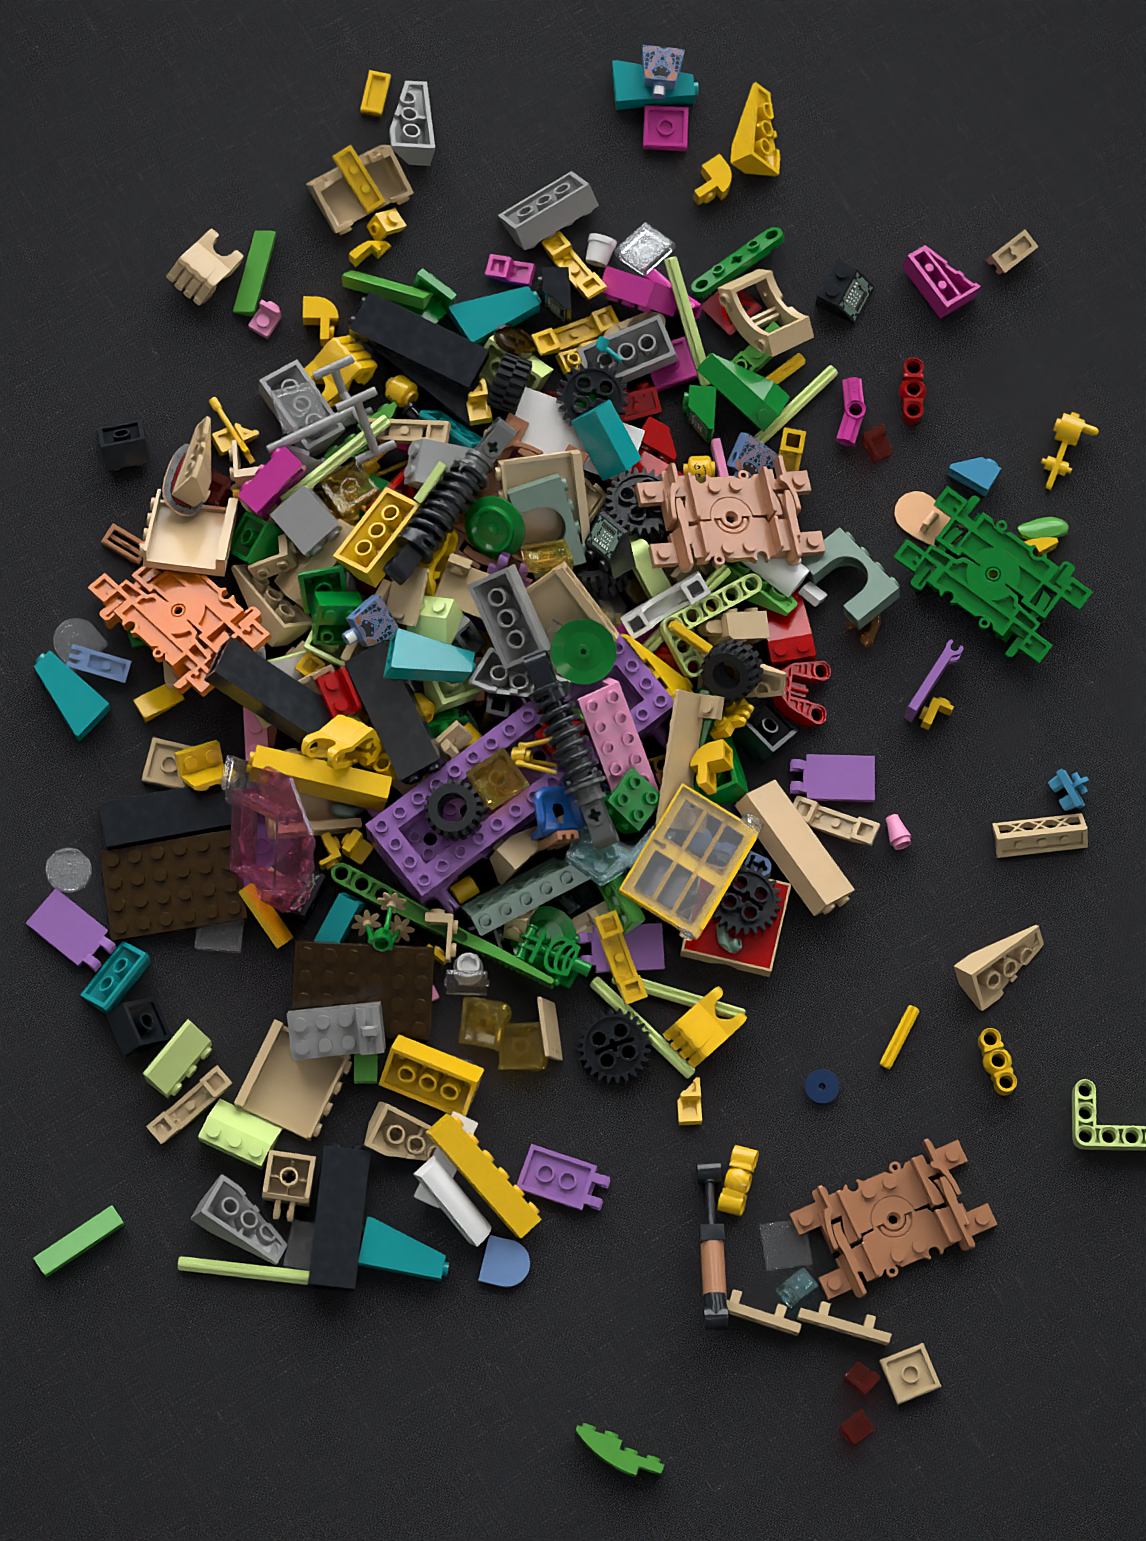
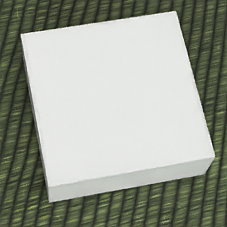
(812, 594)

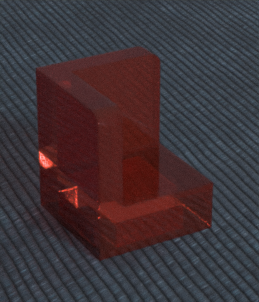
(876, 443)
(218, 488)
(861, 1378)
(856, 1427)

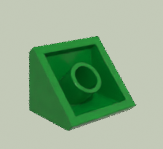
(320, 580)

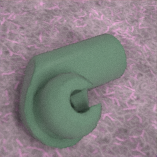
(345, 811)
(728, 943)

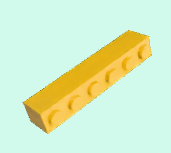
(483, 1175)

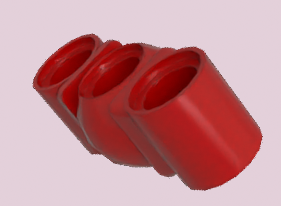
(916, 382)

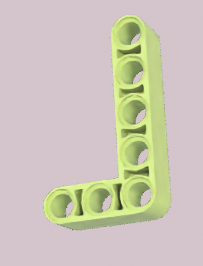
(652, 580)
(703, 614)
(1095, 1131)

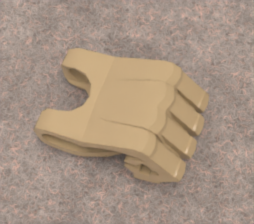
(203, 268)

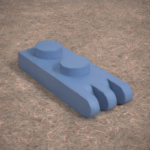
(99, 663)

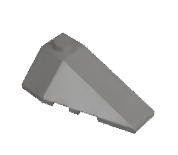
(412, 125)
(233, 1218)

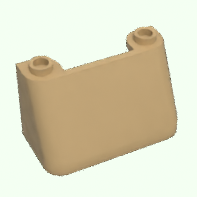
(340, 203)

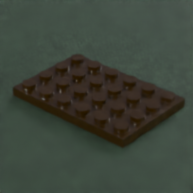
(171, 886)
(358, 973)

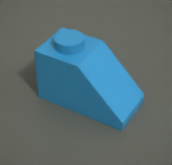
(975, 473)

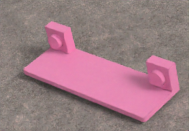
(614, 734)

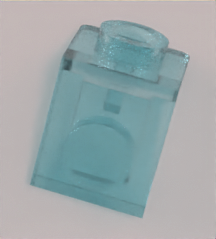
(796, 1287)

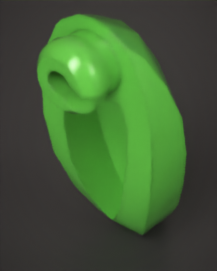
(1043, 528)

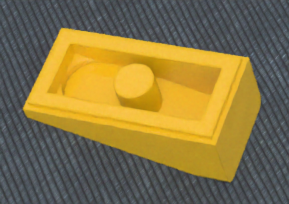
(157, 702)

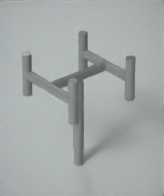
(349, 412)

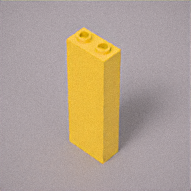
(319, 780)

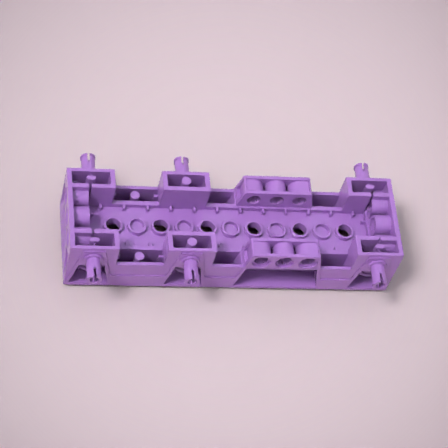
(401, 828)

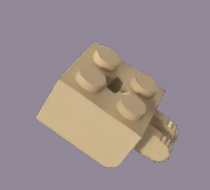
(745, 626)
(295, 1193)

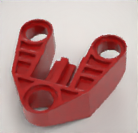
(796, 708)

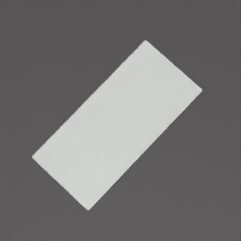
(551, 433)

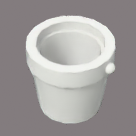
(600, 249)
(468, 962)

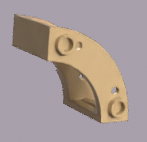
(795, 325)

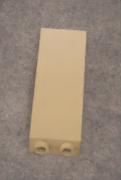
(796, 849)

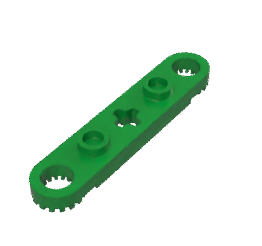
(745, 256)

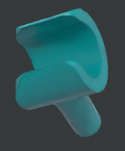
(602, 346)

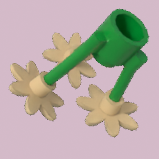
(384, 937)

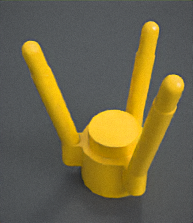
(372, 466)
(524, 758)

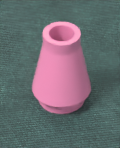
(898, 834)

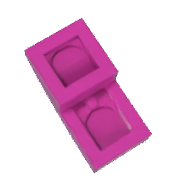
(510, 271)

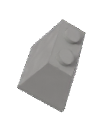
(424, 457)
(307, 521)

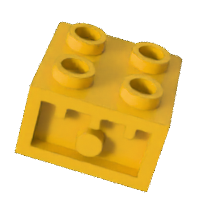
(200, 765)

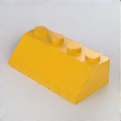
(373, 538)
(431, 1076)

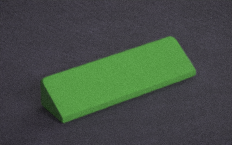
(255, 273)
(386, 289)
(627, 910)
(79, 1241)

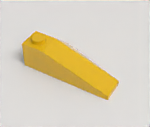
(754, 143)
(664, 674)

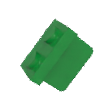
(439, 302)
(631, 802)

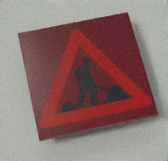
(719, 316)

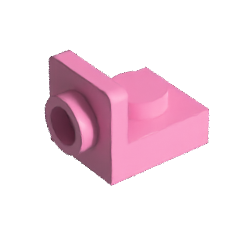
(265, 319)

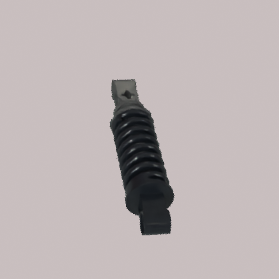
(444, 505)
(579, 775)

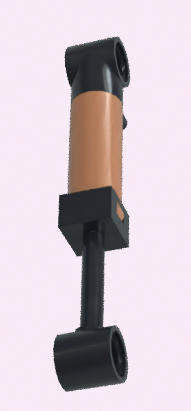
(712, 1252)

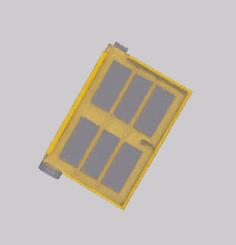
(690, 861)

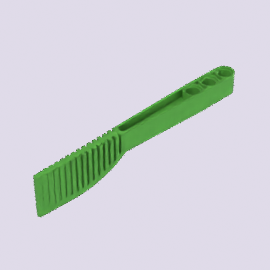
(416, 914)

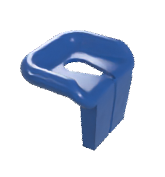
(546, 821)

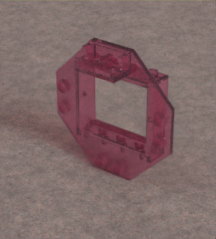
(278, 799)

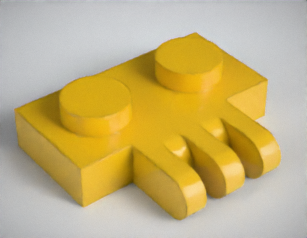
(733, 716)

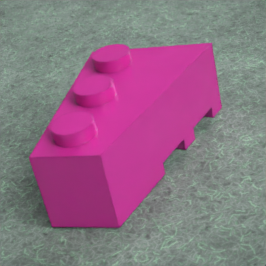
(938, 282)
(638, 291)
(272, 481)

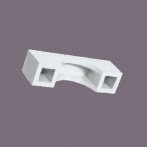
(664, 604)

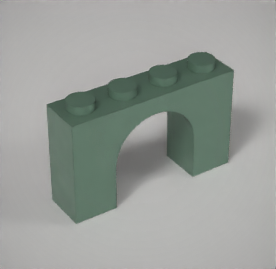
(551, 493)
(877, 593)

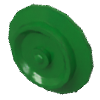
(494, 526)
(583, 651)
(556, 923)

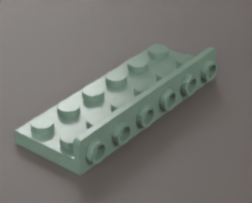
(521, 894)

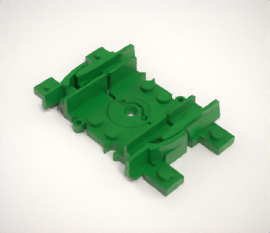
(988, 597)

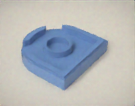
(504, 1262)

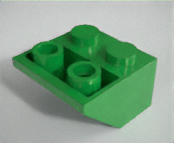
(330, 615)

